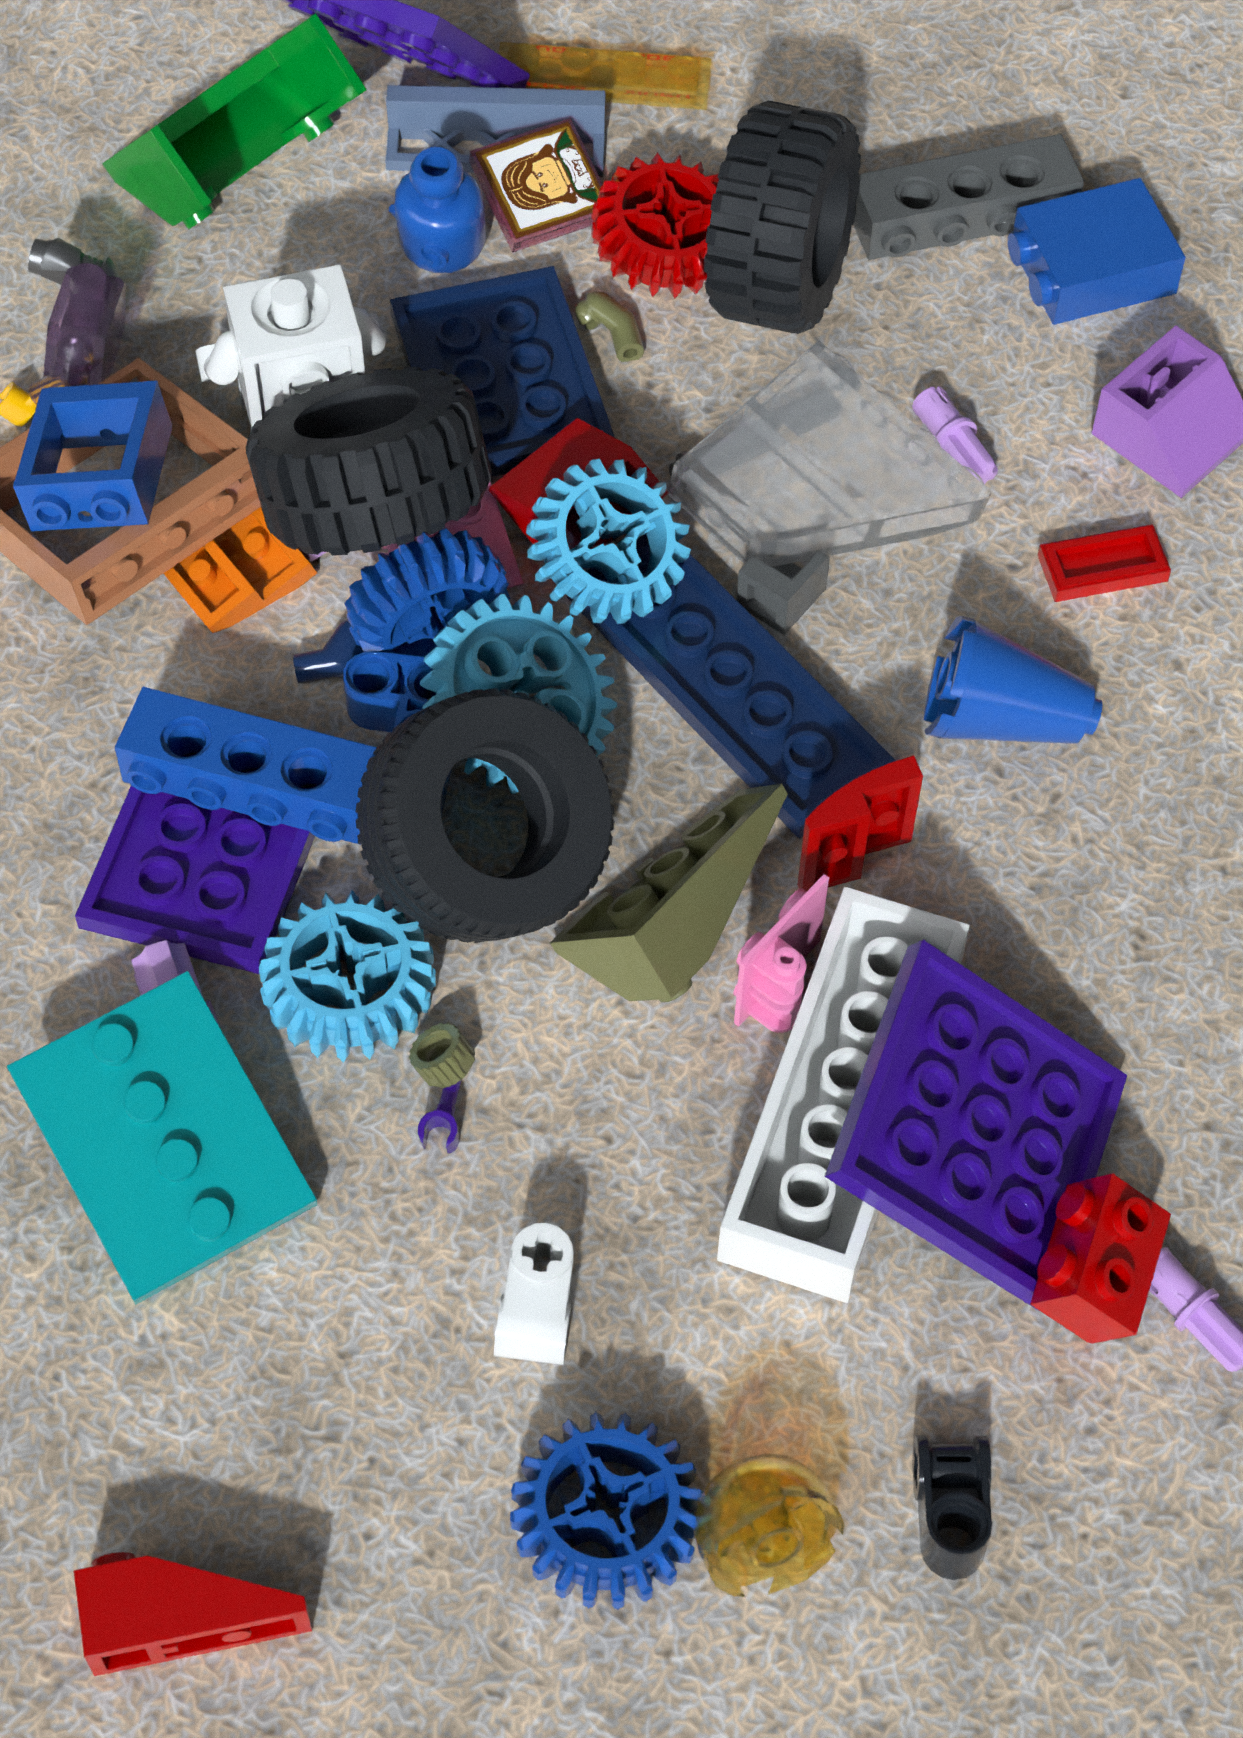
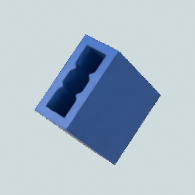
(1096, 251)

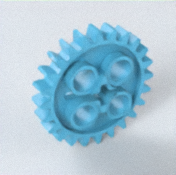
(506, 643)

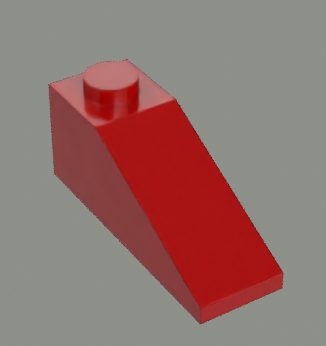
(165, 1611)

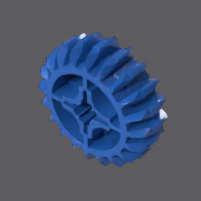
(420, 589)
(583, 1524)

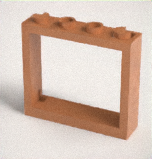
(176, 524)

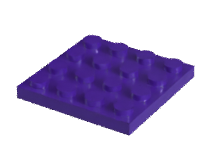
(415, 35)
(973, 1119)

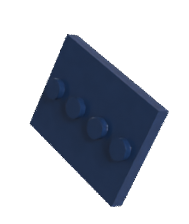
(514, 352)

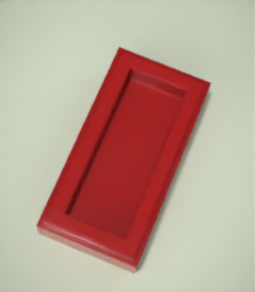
(1103, 563)

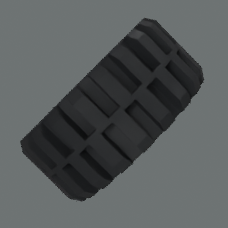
(782, 216)
(369, 460)

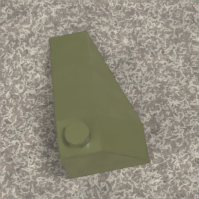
(672, 918)

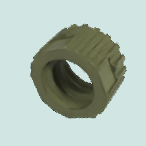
(442, 1055)

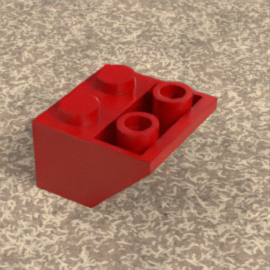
(571, 446)

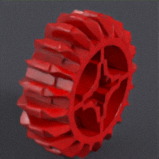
(668, 216)

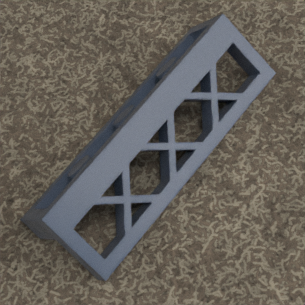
(486, 114)

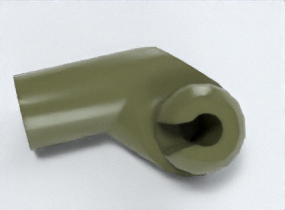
(619, 320)

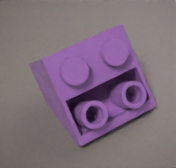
(1172, 412)

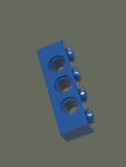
(230, 741)

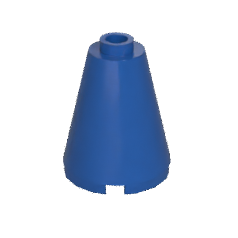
(1005, 692)

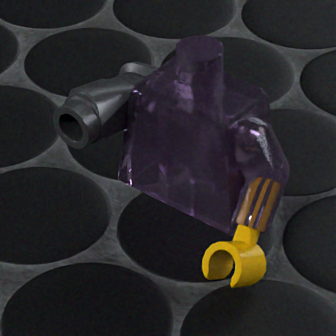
(82, 326)

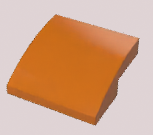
(239, 573)

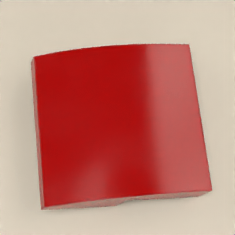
(858, 820)

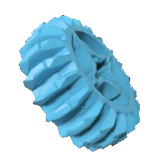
(590, 496)
(392, 953)

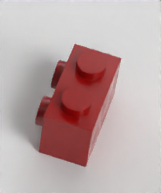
(1100, 1259)

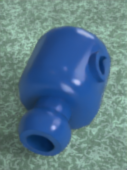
(439, 213)

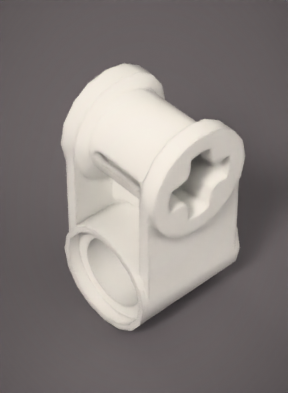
(536, 1303)

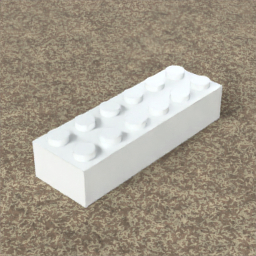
(783, 1210)

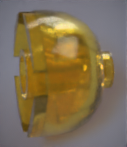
(765, 1522)

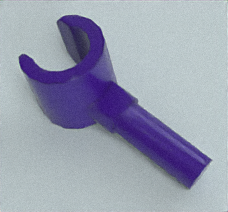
(442, 1117)

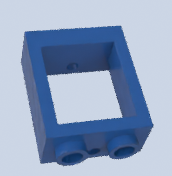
(93, 417)

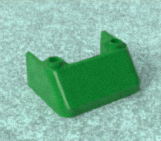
(237, 124)

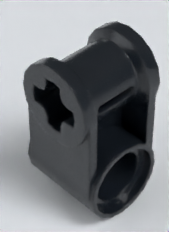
(952, 1491)

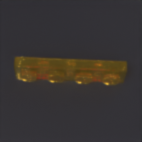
(623, 75)

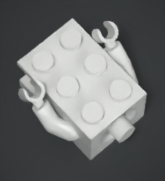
(289, 338)

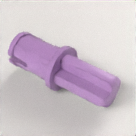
(954, 431)
(1198, 1311)

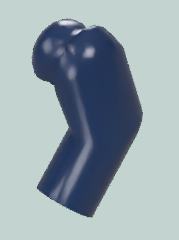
(330, 660)

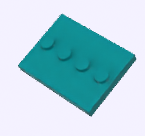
(162, 1137)

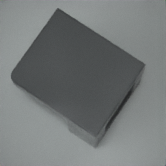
(781, 592)

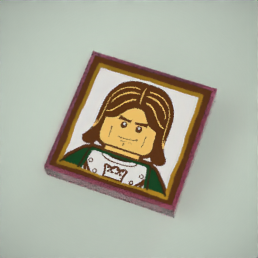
(538, 183)

